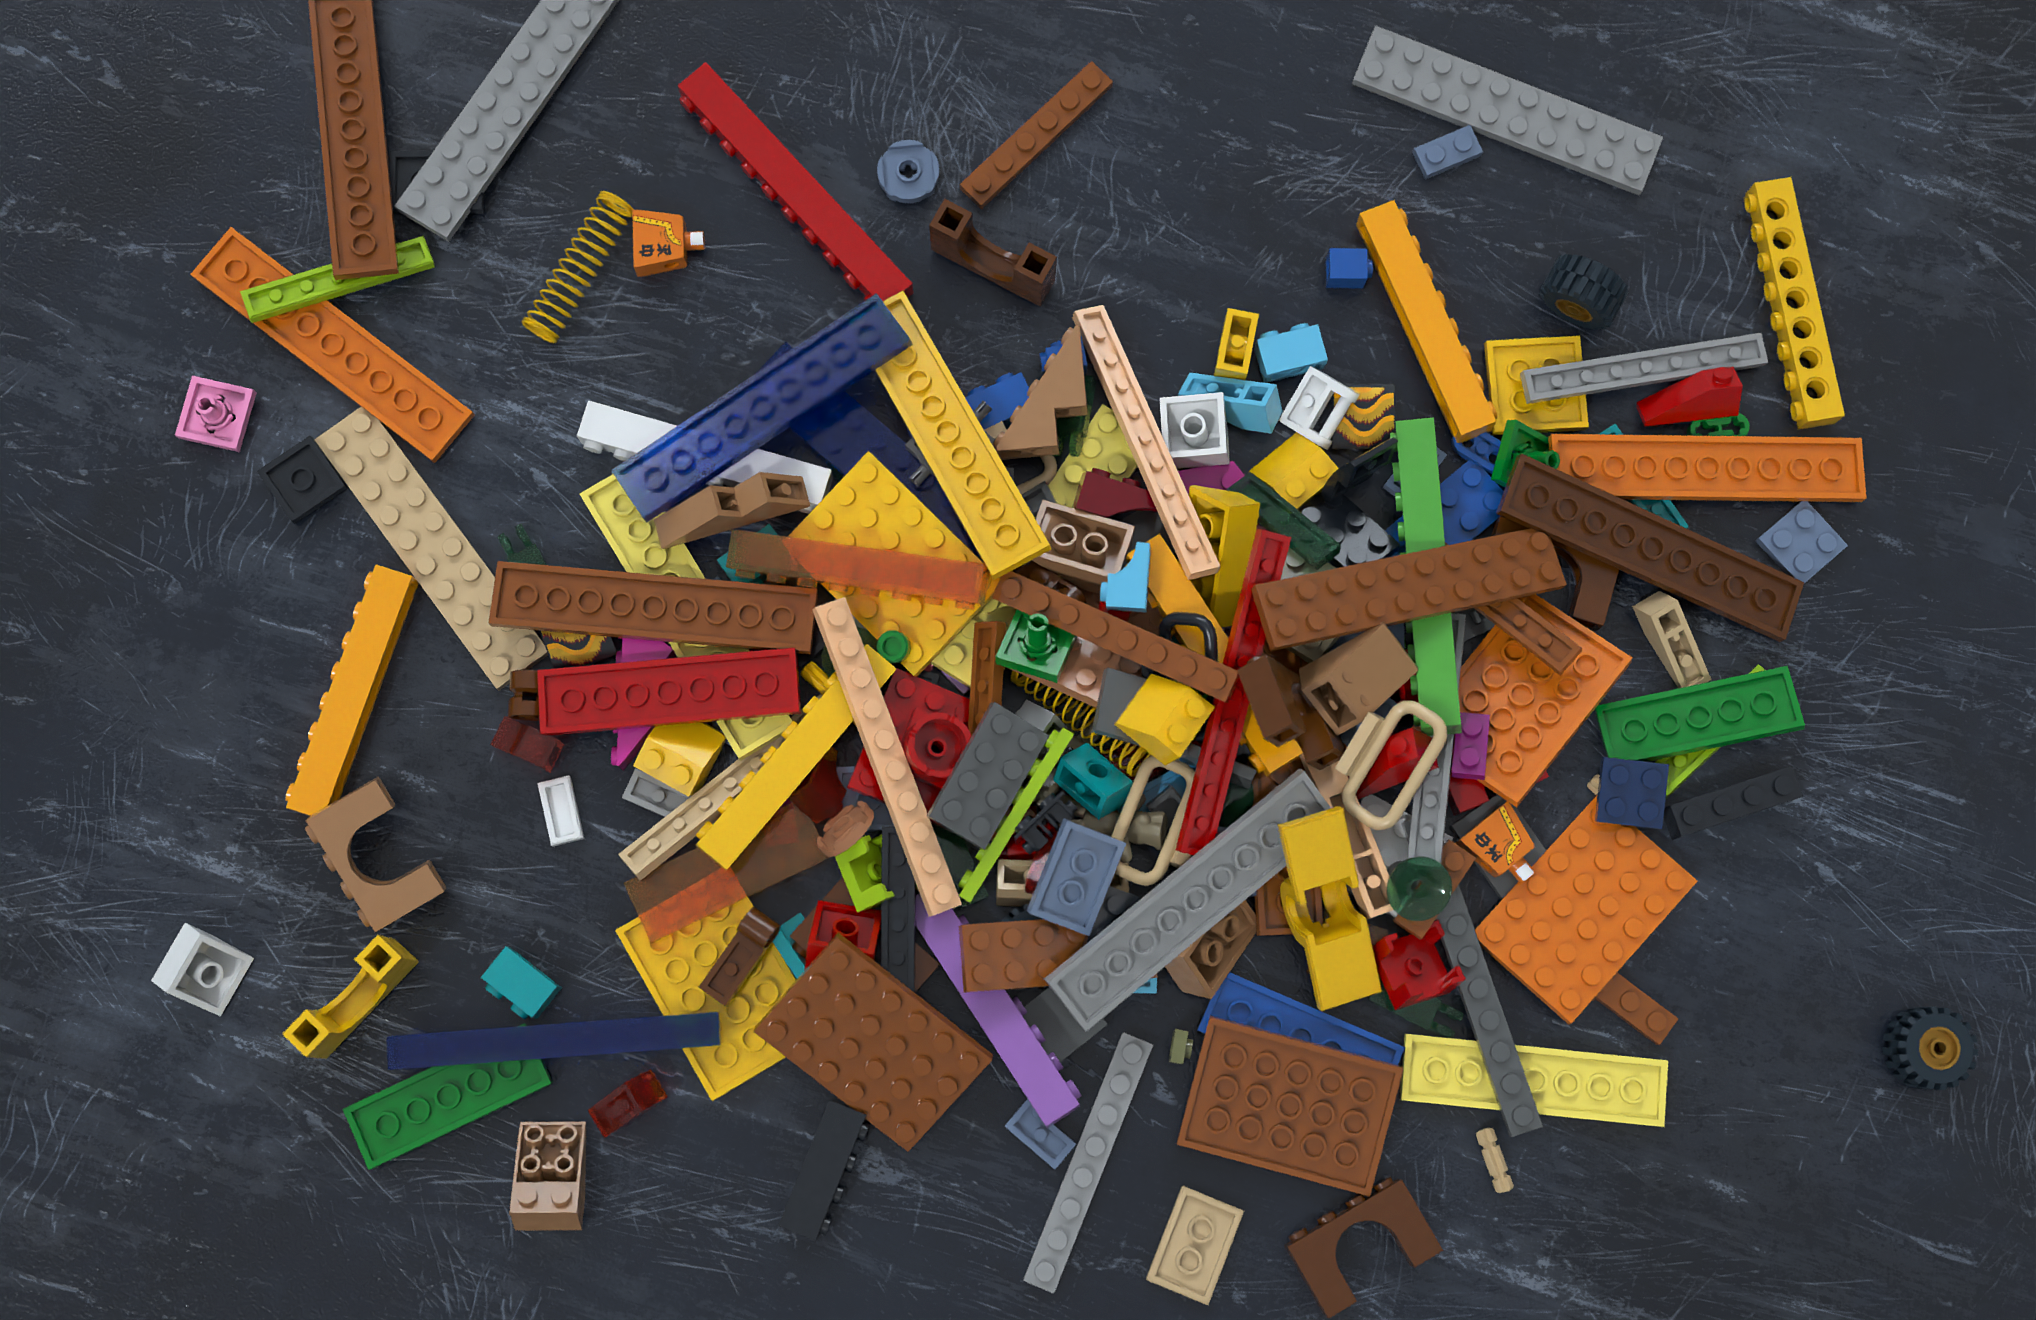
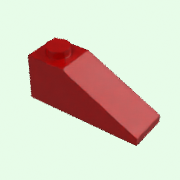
(1697, 397)
(1395, 761)

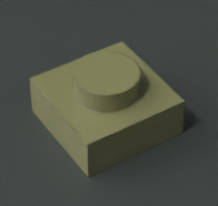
(1180, 1047)

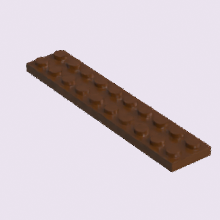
(1650, 547)

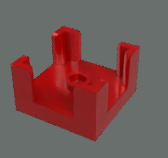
(1414, 968)

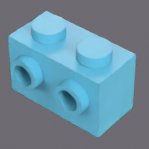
(1290, 352)

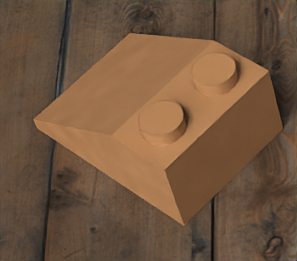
(1083, 545)
(1212, 956)

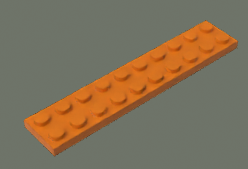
(340, 351)
(1716, 466)

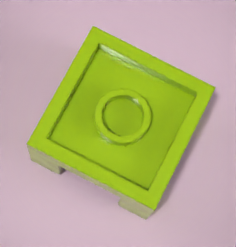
(863, 873)

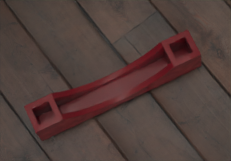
(1107, 497)

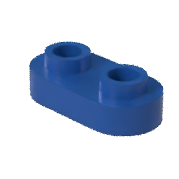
(1480, 450)

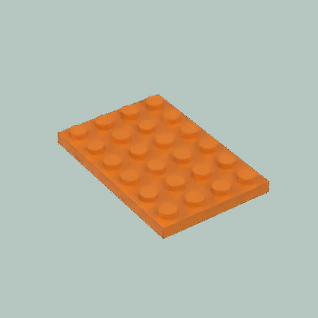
(1529, 703)
(1583, 911)

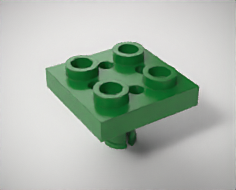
(1521, 439)
(1039, 644)

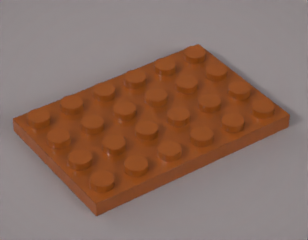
(873, 1042)
(1290, 1105)

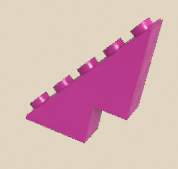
(631, 740)

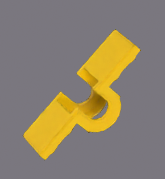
(1341, 949)

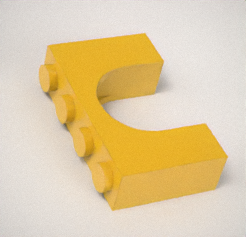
(323, 1030)

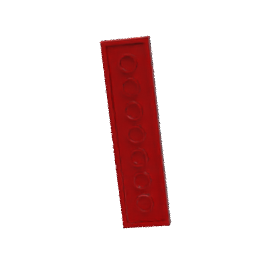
(668, 691)

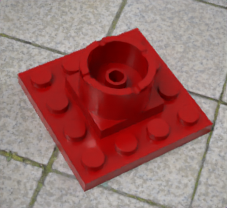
(922, 718)

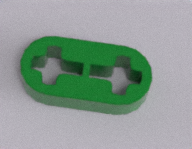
(1719, 423)

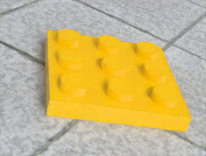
(1504, 364)

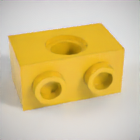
(1236, 344)

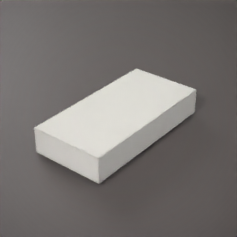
(560, 811)

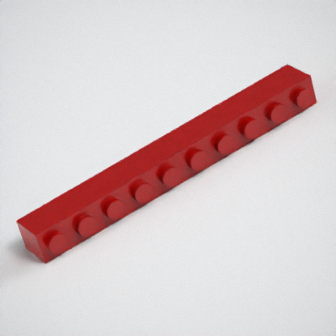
(791, 186)

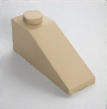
(1672, 639)

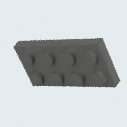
(987, 775)

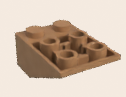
(1356, 677)
(549, 1176)

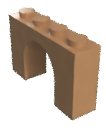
(378, 900)

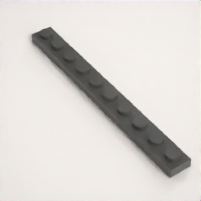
(1486, 1016)

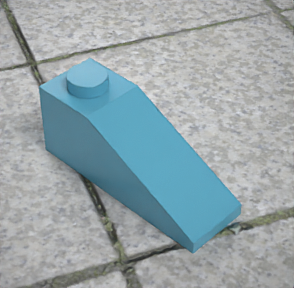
(1247, 403)

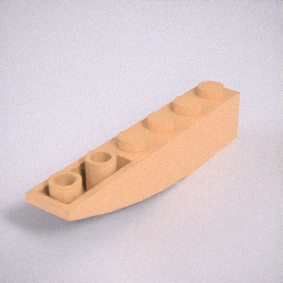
(1370, 867)

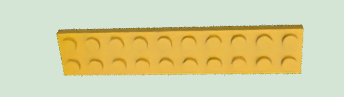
(959, 450)

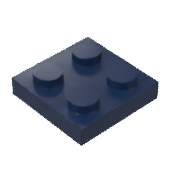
(1631, 792)

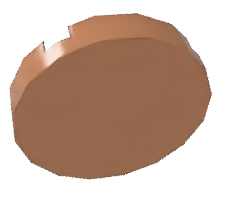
(845, 829)

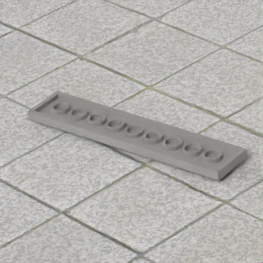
(1507, 110)
(501, 112)
(1183, 905)

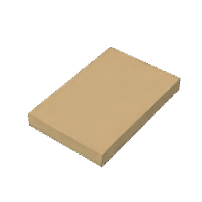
(1194, 1245)

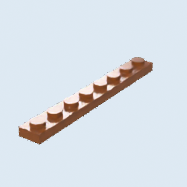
(1118, 635)

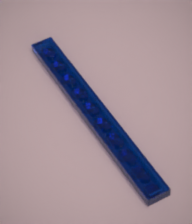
(553, 1041)

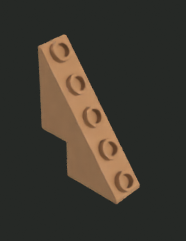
(1056, 395)
(727, 508)

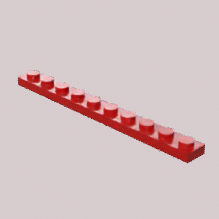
(1228, 719)

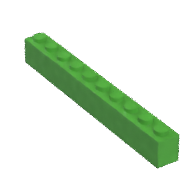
(1424, 530)

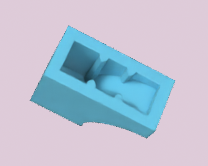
(1129, 587)

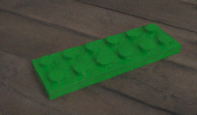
(1700, 716)
(438, 1104)

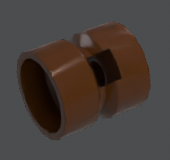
(523, 684)

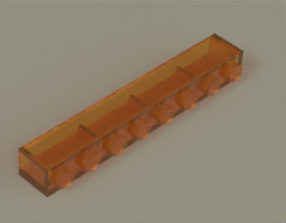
(857, 568)

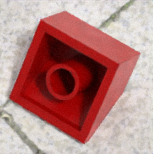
(857, 927)

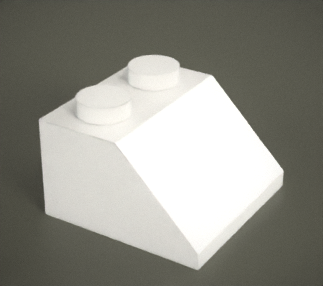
(1195, 429)
(202, 969)

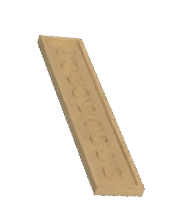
(427, 542)

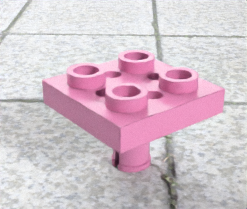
(204, 398)

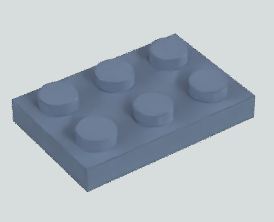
(1076, 877)

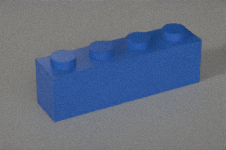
(1001, 397)

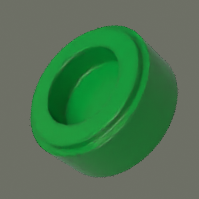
(893, 646)

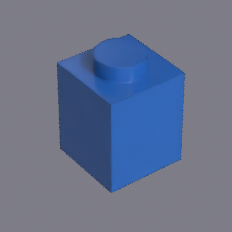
(1347, 268)

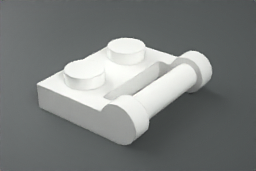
(1311, 401)

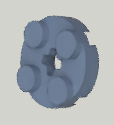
(908, 189)

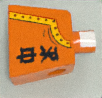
(662, 242)
(1500, 844)

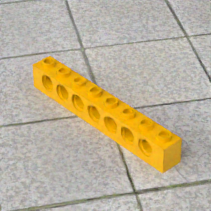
(1780, 198)

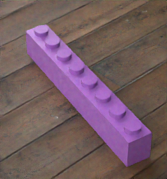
(1003, 1023)

